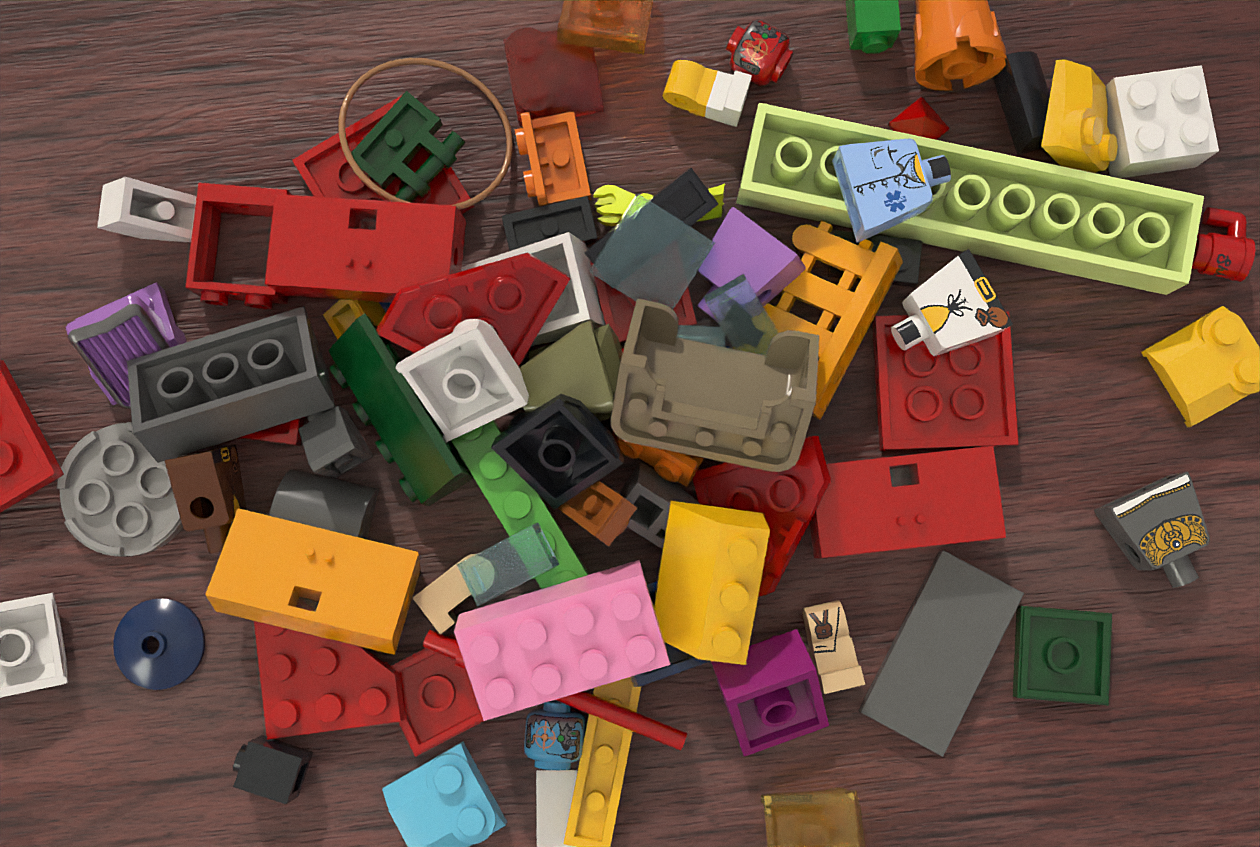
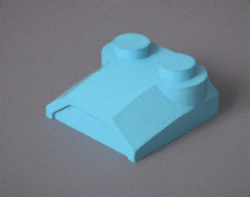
(444, 802)

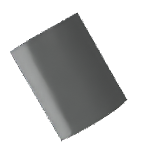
(325, 503)

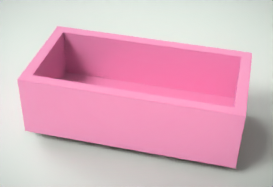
(561, 640)

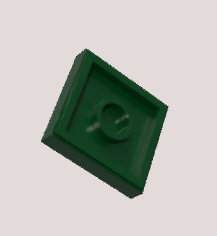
(1062, 655)

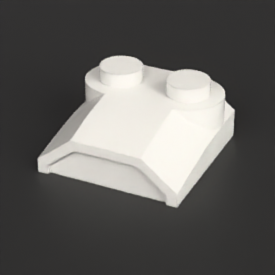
(466, 378)
(31, 645)

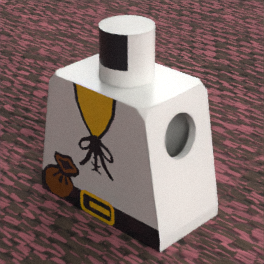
(952, 309)

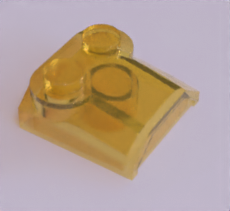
(814, 819)

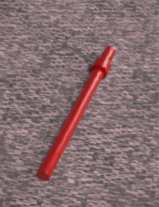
(582, 701)

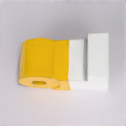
(707, 91)

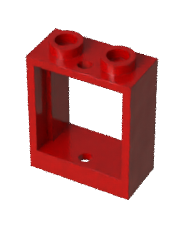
(210, 204)

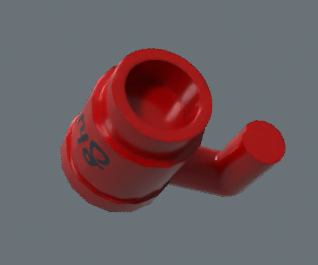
(1224, 255)

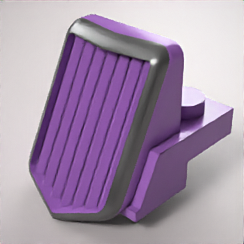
(123, 332)

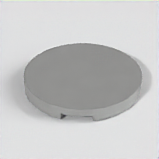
(117, 494)

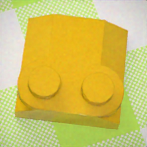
(1077, 120)
(1207, 364)

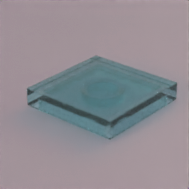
(651, 254)

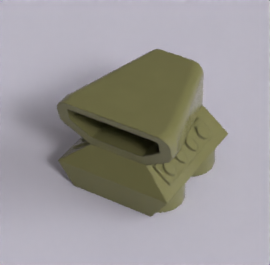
(577, 365)

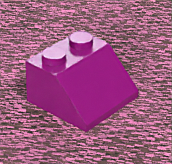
(773, 694)

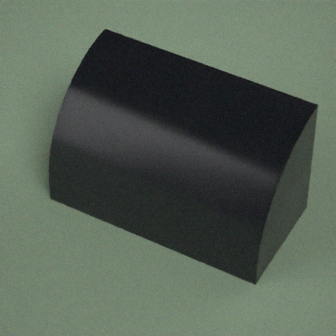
(1023, 99)

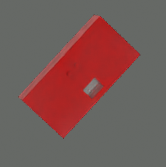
(360, 246)
(909, 503)

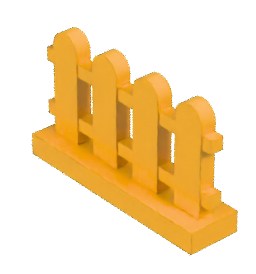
(853, 308)

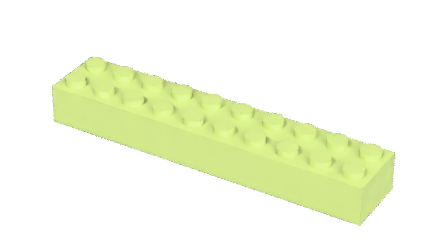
(991, 205)

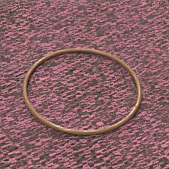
(423, 61)

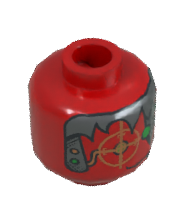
(760, 52)

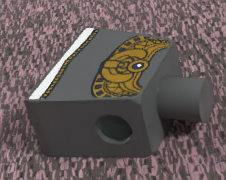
(1159, 527)

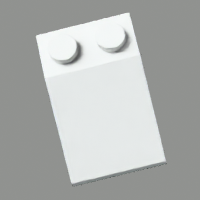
(580, 297)

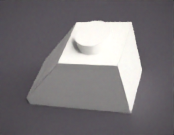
(146, 211)

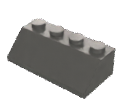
(228, 385)

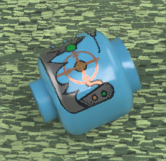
(554, 736)

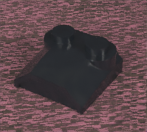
(559, 449)

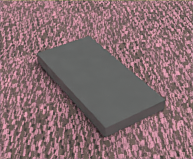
(941, 652)

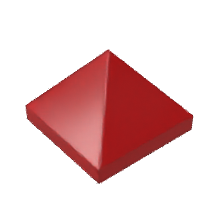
(919, 120)

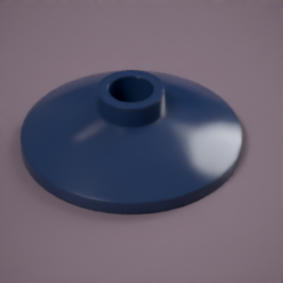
(179, 639)

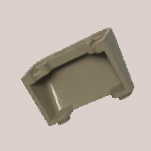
(712, 396)

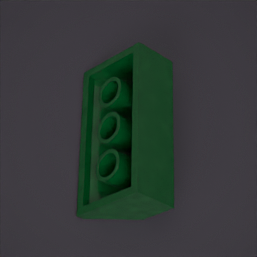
(404, 424)

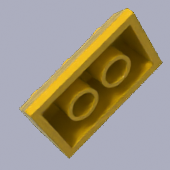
(710, 580)

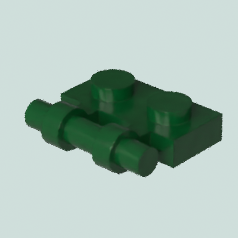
(397, 140)

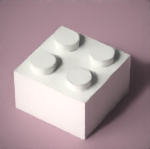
(1160, 122)

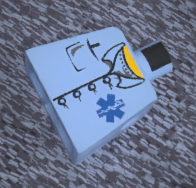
(886, 183)

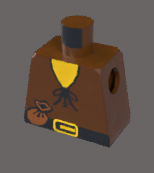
(203, 480)

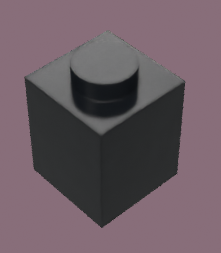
(271, 769)

